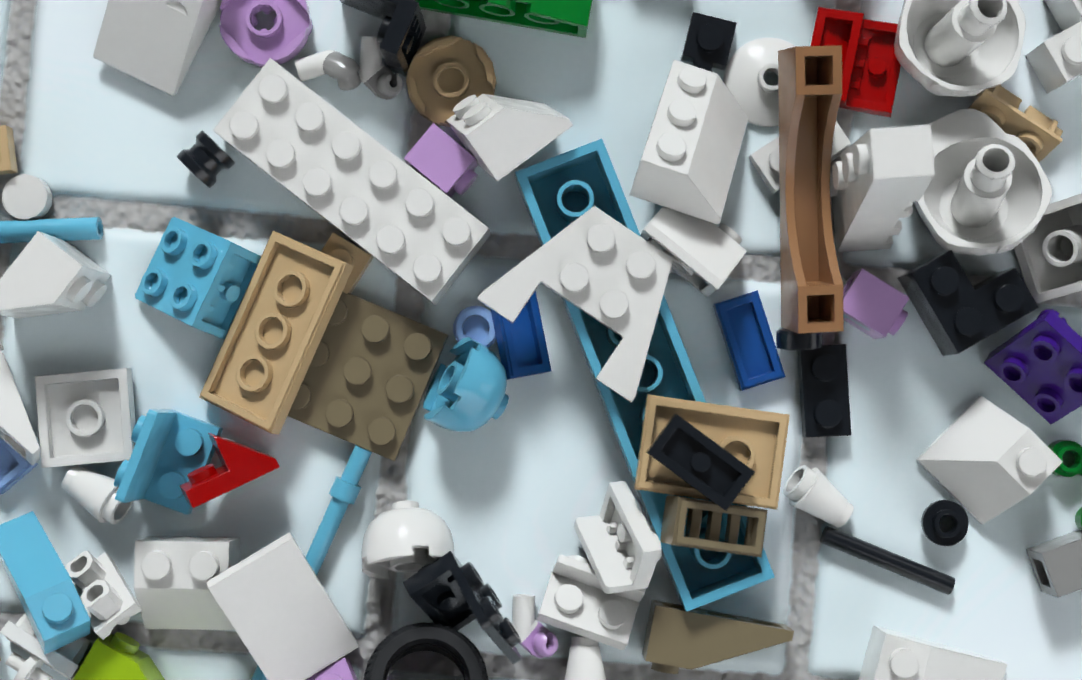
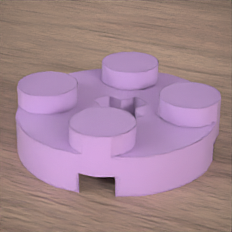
(257, 47)

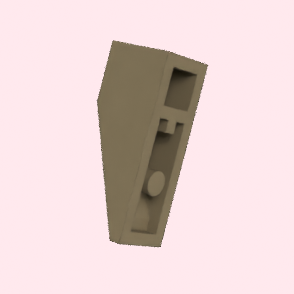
(704, 636)

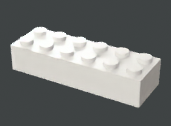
(352, 181)

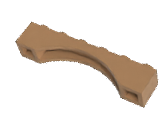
(807, 118)

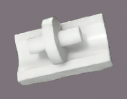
(102, 591)
(63, 660)

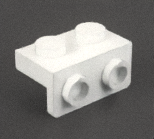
(619, 542)

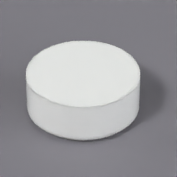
(26, 197)

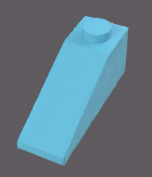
(42, 584)

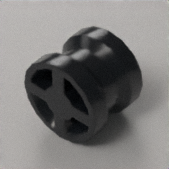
(205, 159)

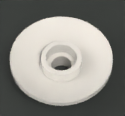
(746, 81)

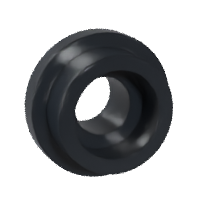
(932, 516)

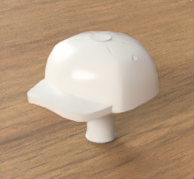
(960, 43)
(984, 186)

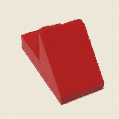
(238, 467)

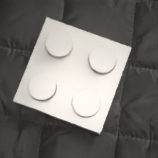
(85, 417)

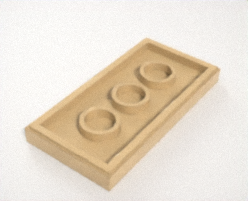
(276, 332)

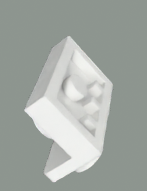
(581, 607)

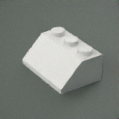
(691, 145)

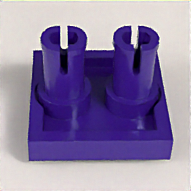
(1043, 365)

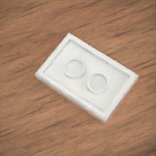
(282, 612)

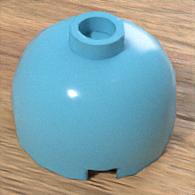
(468, 389)

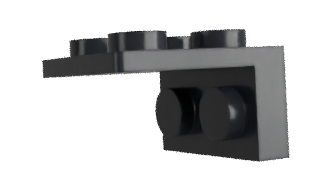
(399, 31)

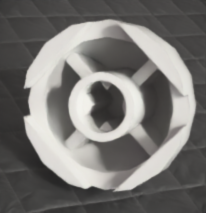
(404, 540)

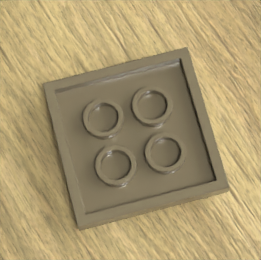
(368, 376)

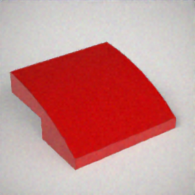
(868, 58)

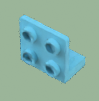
(197, 277)
(164, 454)

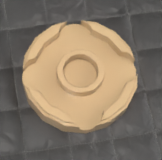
(446, 74)

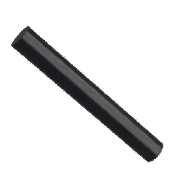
(887, 560)

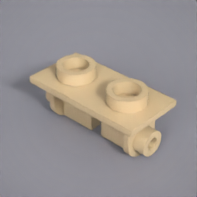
(1032, 126)

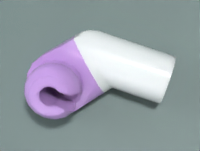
(533, 634)

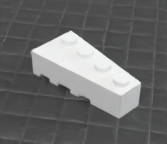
(877, 185)

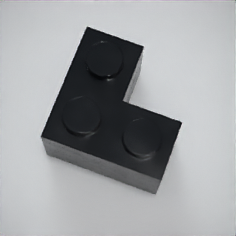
(964, 313)

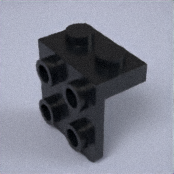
(457, 595)

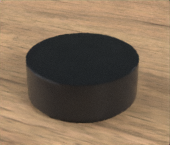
(793, 341)

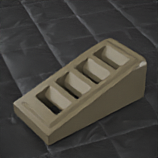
(675, 518)

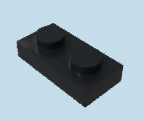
(824, 391)
(700, 462)

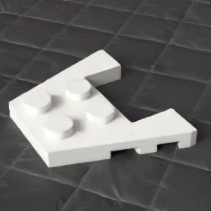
(604, 274)

